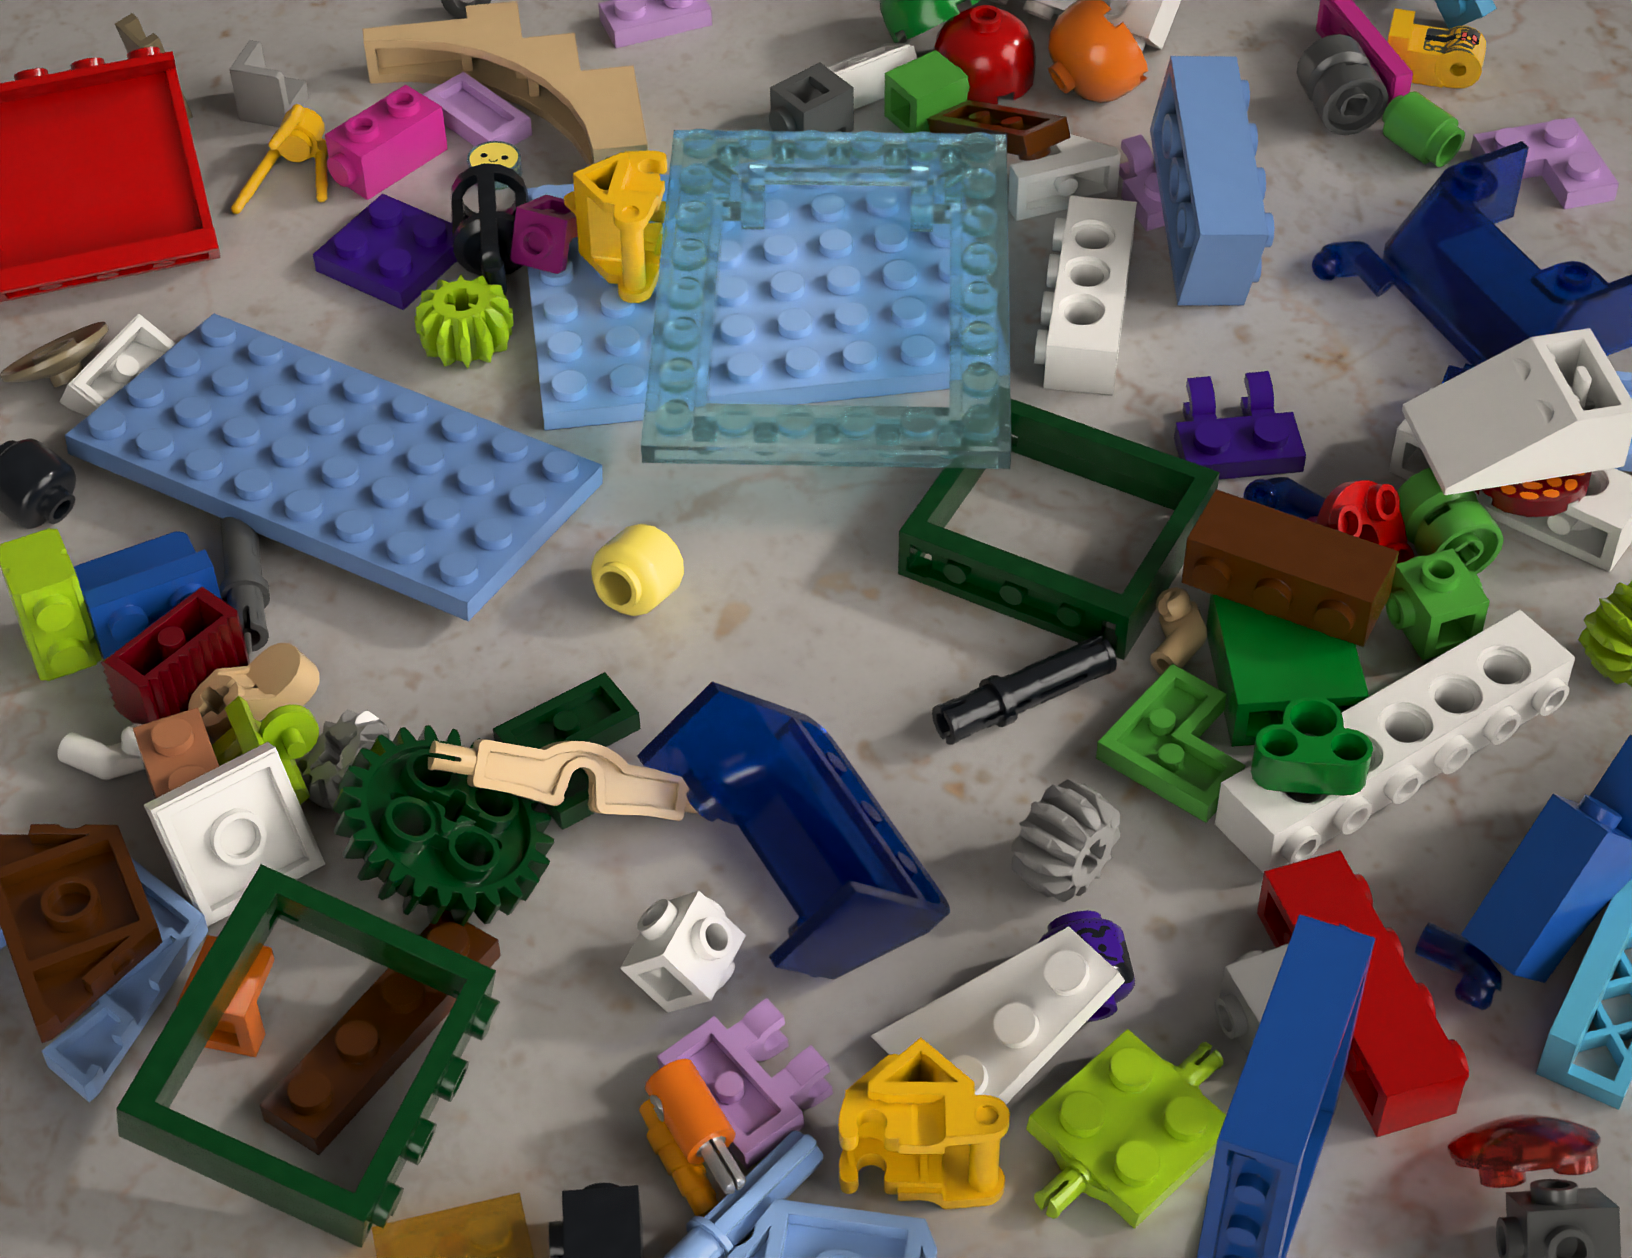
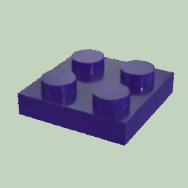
(389, 251)

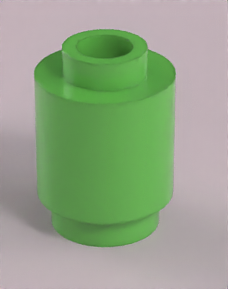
(1422, 129)

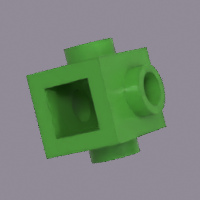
(1436, 602)

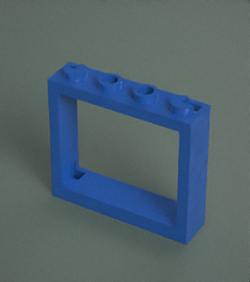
(1286, 1094)

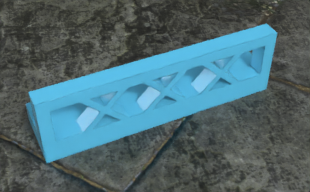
(1583, 1005)

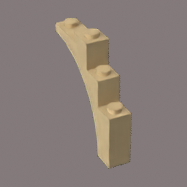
(542, 73)

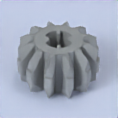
(1065, 840)

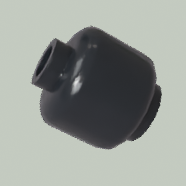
(34, 483)

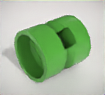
(1448, 521)

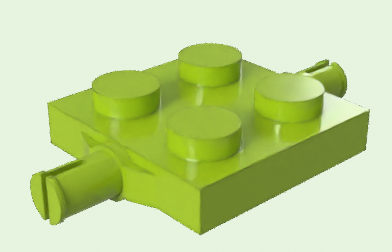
(1128, 1128)

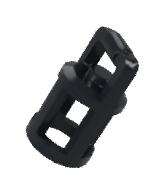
(485, 238)

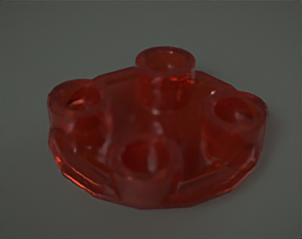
(1525, 1143)

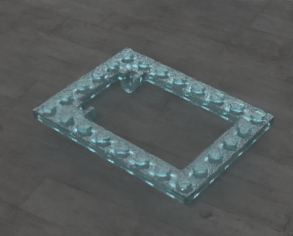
(725, 178)

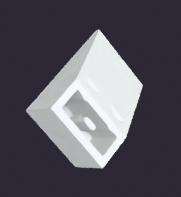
(1525, 416)

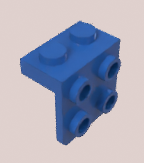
(140, 585)

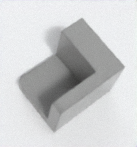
(263, 93)

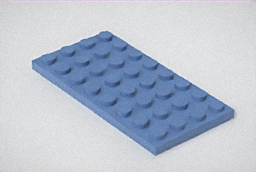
(338, 464)

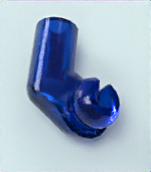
(1351, 260)
(1285, 496)
(1457, 954)

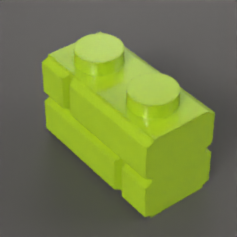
(49, 604)

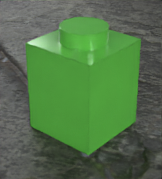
(923, 90)

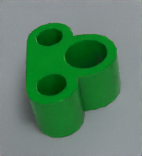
(1324, 764)

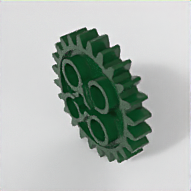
(437, 834)

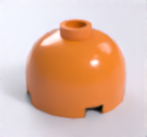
(1093, 54)

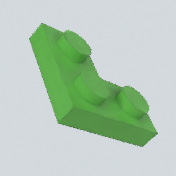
(1161, 744)

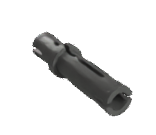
(243, 581)

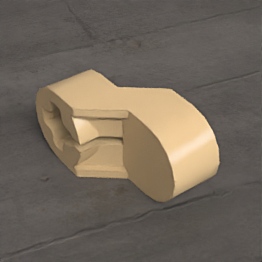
(272, 680)

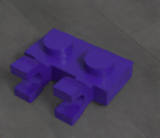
(1242, 445)

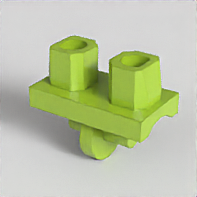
(287, 728)

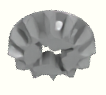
(346, 737)

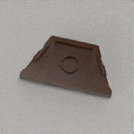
(71, 917)

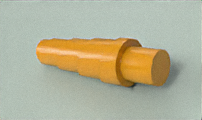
(688, 1177)

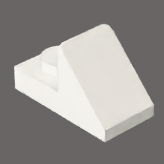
(1071, 169)

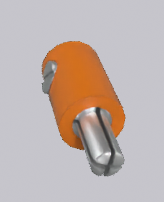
(695, 1120)

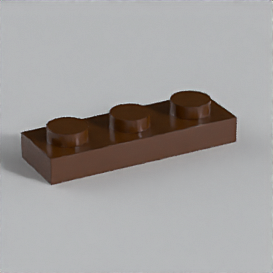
(1027, 131)

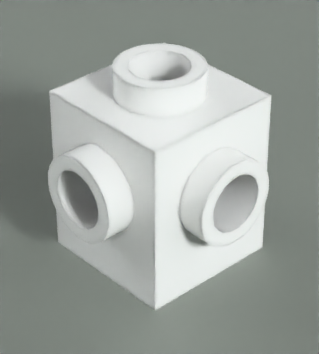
(683, 951)

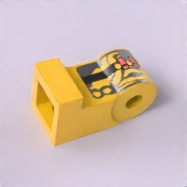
(1437, 54)

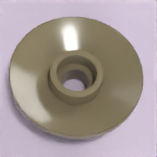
(57, 359)

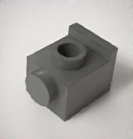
(812, 101)

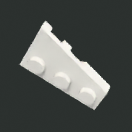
(1013, 1015)

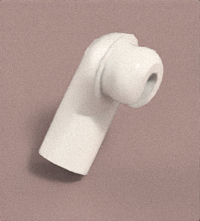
(99, 759)

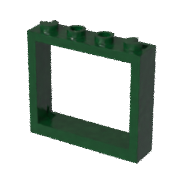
(1038, 592)
(271, 896)

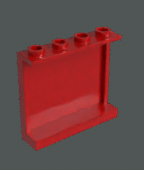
(98, 176)

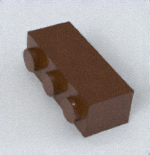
(1289, 567)

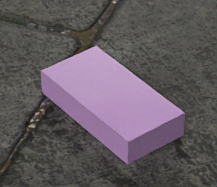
(478, 112)

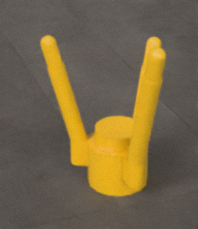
(296, 141)

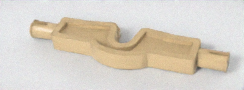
(545, 775)

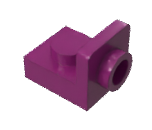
(543, 234)

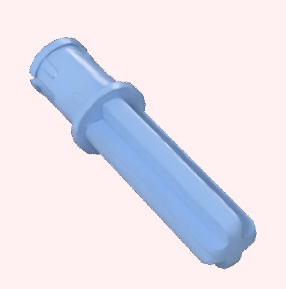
(737, 1213)

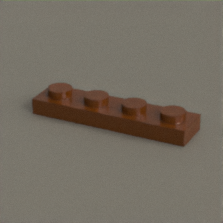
(368, 1044)

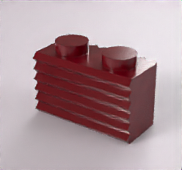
(173, 656)

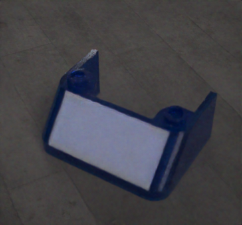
(1480, 283)
(809, 824)

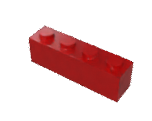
(1398, 1054)

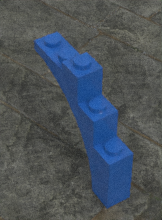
(1559, 877)

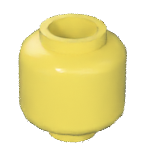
(637, 569)

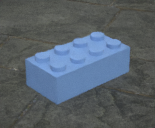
(1210, 181)

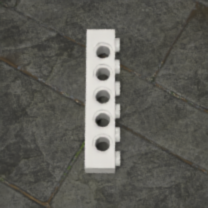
(1416, 732)

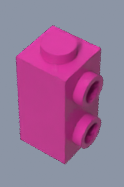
(386, 142)

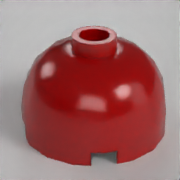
(991, 50)

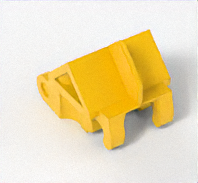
(612, 216)
(916, 1125)

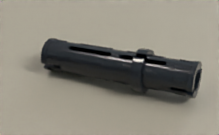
(1002, 698)

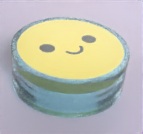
(496, 153)

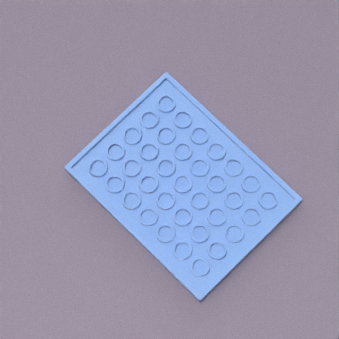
(806, 311)

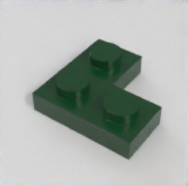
(586, 713)

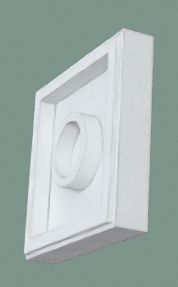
(229, 825)

